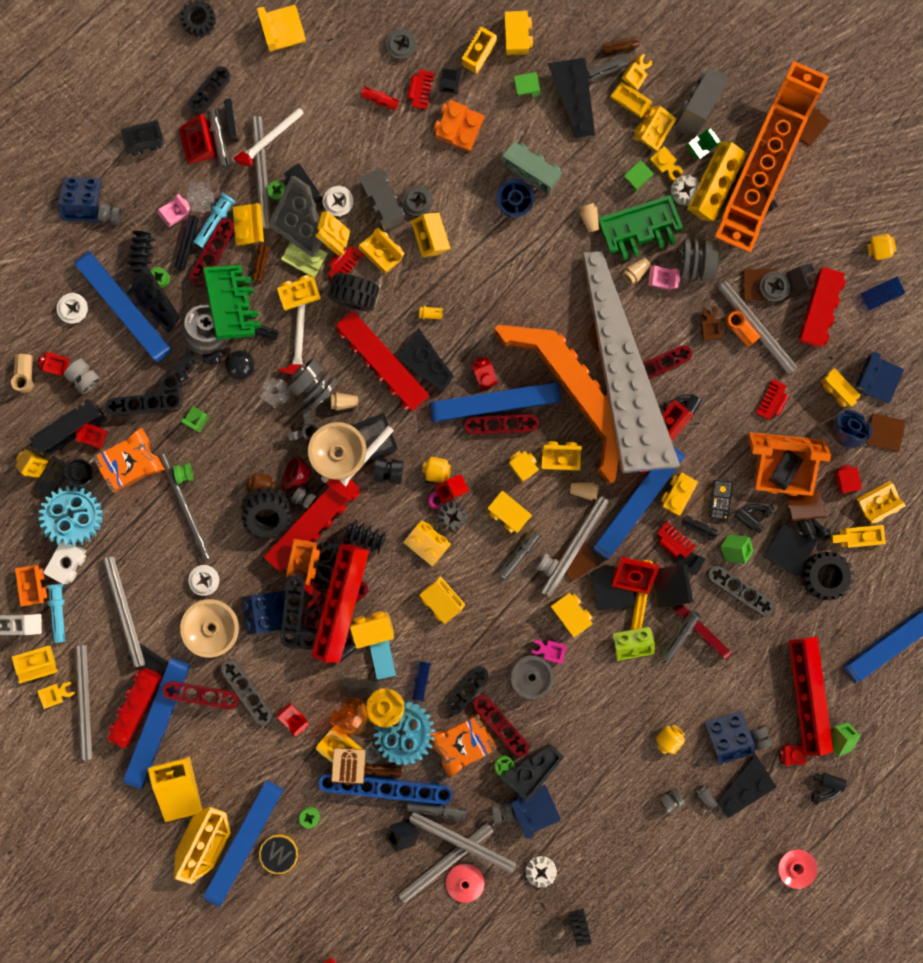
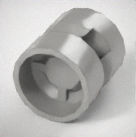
(80, 375)

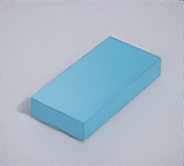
(382, 660)

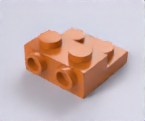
(458, 125)

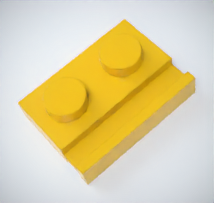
(248, 224)
(332, 233)
(34, 664)

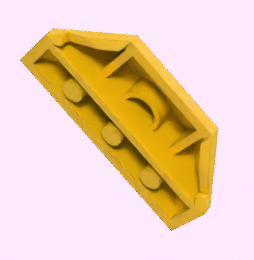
(201, 845)

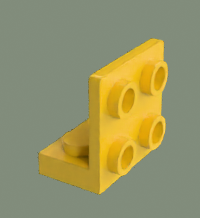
(281, 27)

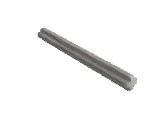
(261, 172)
(765, 336)
(574, 546)
(124, 612)
(83, 702)
(462, 842)
(443, 865)

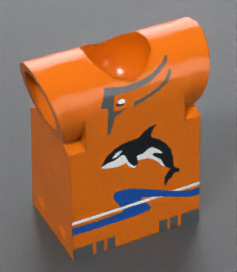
(128, 462)
(463, 744)

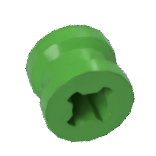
(278, 192)
(162, 280)
(183, 473)
(504, 766)
(312, 815)

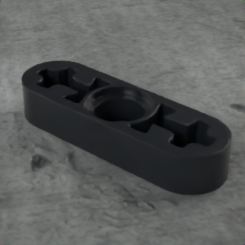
(208, 82)
(454, 698)

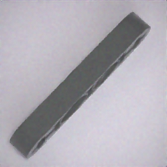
(741, 589)
(249, 690)

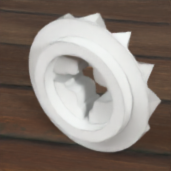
(678, 185)
(339, 192)
(72, 299)
(195, 577)
(541, 862)

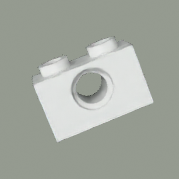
(56, 568)

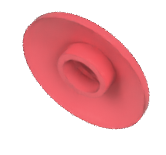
(462, 873)
(802, 877)

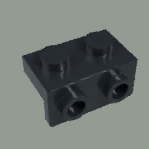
(143, 137)

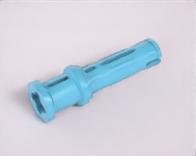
(201, 240)
(55, 603)

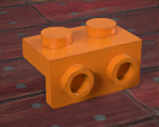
(302, 558)
(30, 585)

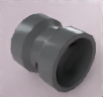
(110, 213)
(300, 495)
(761, 737)
(668, 802)
(507, 813)

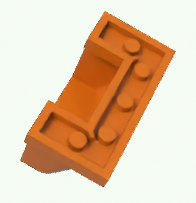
(770, 451)

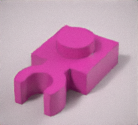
(552, 651)

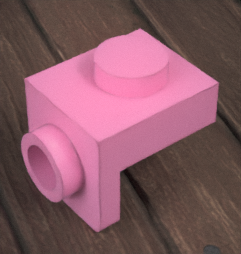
(174, 211)
(664, 277)

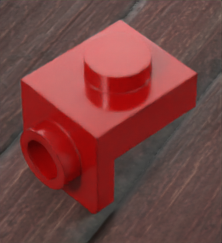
(484, 373)
(91, 435)
(315, 592)
(293, 719)

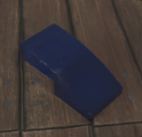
(883, 293)

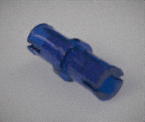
(421, 681)

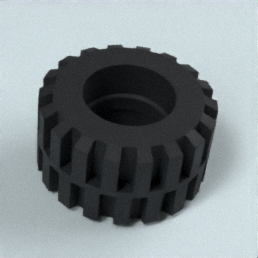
(353, 292)
(266, 526)
(843, 576)

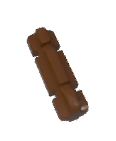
(620, 45)
(260, 263)
(384, 771)

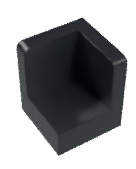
(450, 80)
(798, 279)
(693, 561)
(402, 835)

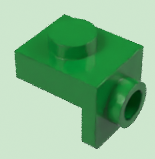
(703, 143)

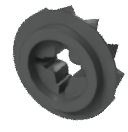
(397, 36)
(412, 194)
(771, 278)
(451, 507)

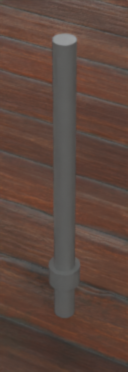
(199, 540)

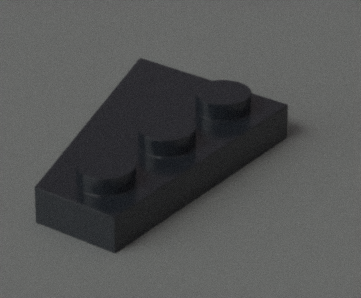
(152, 298)
(425, 361)
(532, 772)
(747, 788)

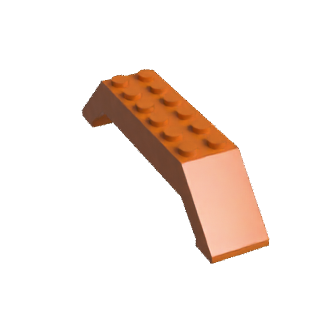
(770, 156)
(575, 381)

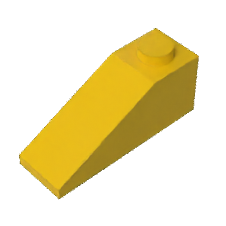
(30, 463)

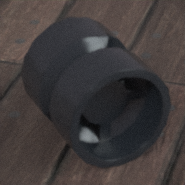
(388, 471)

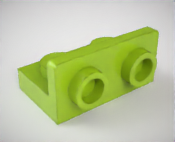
(634, 643)

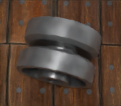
(199, 331)
(531, 688)

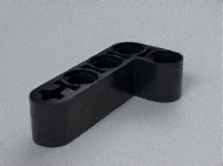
(144, 400)
(295, 609)

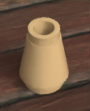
(590, 217)
(634, 272)
(343, 401)
(586, 490)

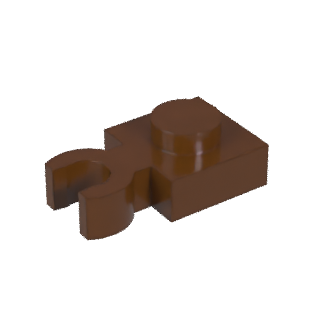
(711, 327)

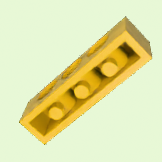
(717, 181)

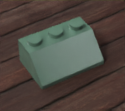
(531, 167)

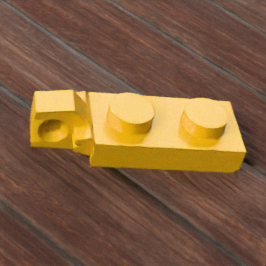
(860, 536)

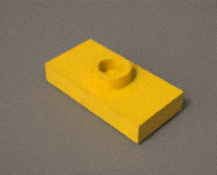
(631, 99)

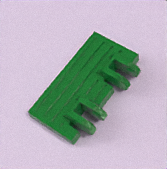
(640, 222)
(228, 301)

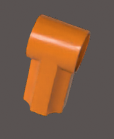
(743, 330)

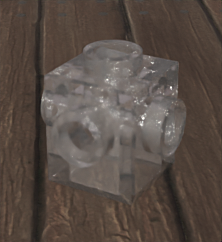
(200, 196)
(268, 392)

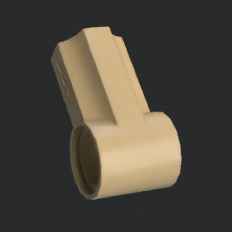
(22, 371)

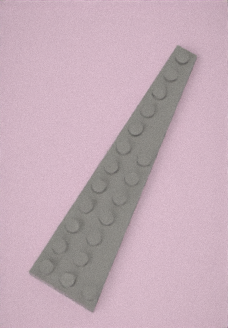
(636, 417)

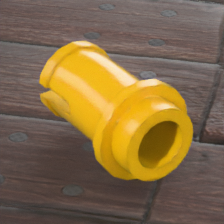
(430, 312)

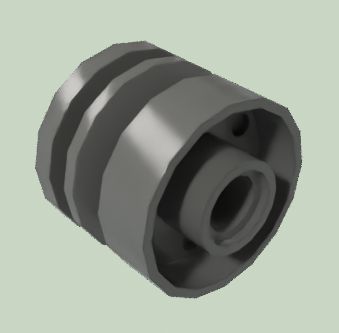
(701, 259)
(314, 385)

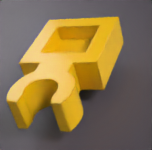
(635, 72)
(664, 161)
(53, 694)

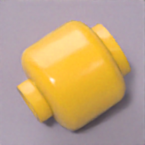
(882, 246)
(436, 469)
(670, 739)

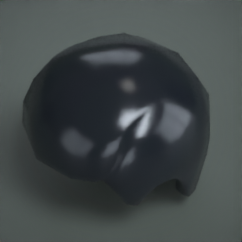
(240, 364)
(78, 472)

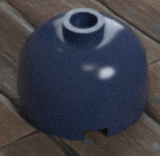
(515, 198)
(851, 429)

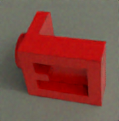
(53, 363)
(792, 754)

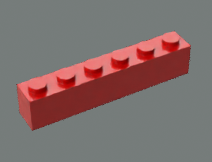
(382, 360)
(311, 524)
(340, 603)
(810, 696)

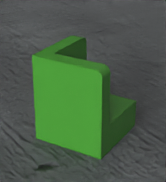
(527, 84)
(638, 175)
(196, 419)
(737, 549)
(844, 738)

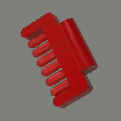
(416, 86)
(339, 262)
(776, 404)
(673, 546)

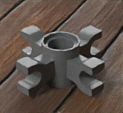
(293, 436)

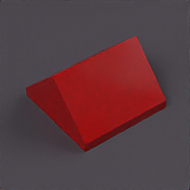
(197, 140)
(634, 575)

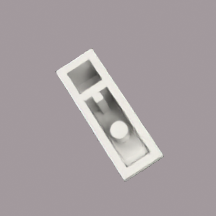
(20, 624)

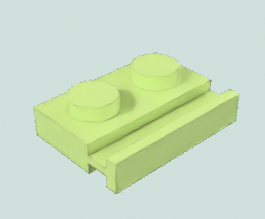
(302, 261)

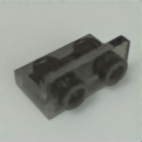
(358, 687)

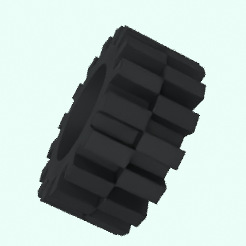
(203, 28)
(580, 928)

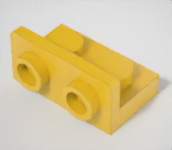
(654, 127)
(299, 292)

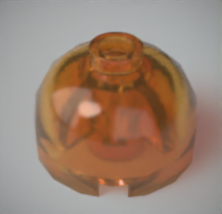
(350, 718)

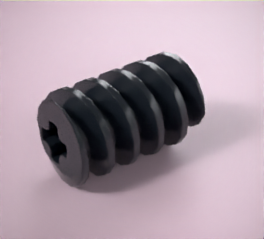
(140, 248)
(365, 536)

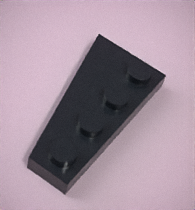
(573, 87)

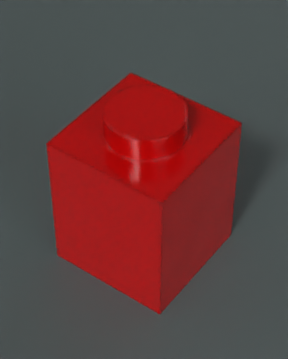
(847, 479)
(451, 488)

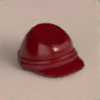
(295, 474)

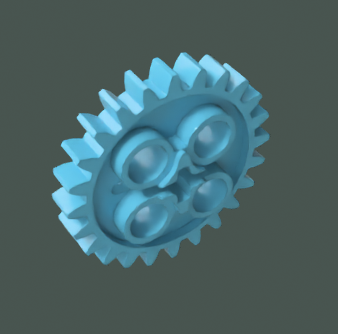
(64, 502)
(420, 736)

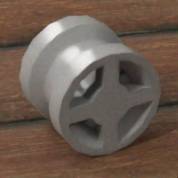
(547, 564)

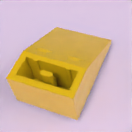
(175, 788)

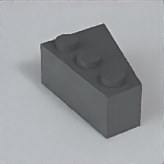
(701, 102)
(382, 200)

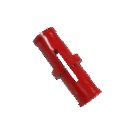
(380, 98)

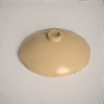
(332, 439)
(197, 634)

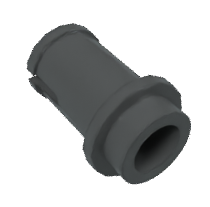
(705, 796)

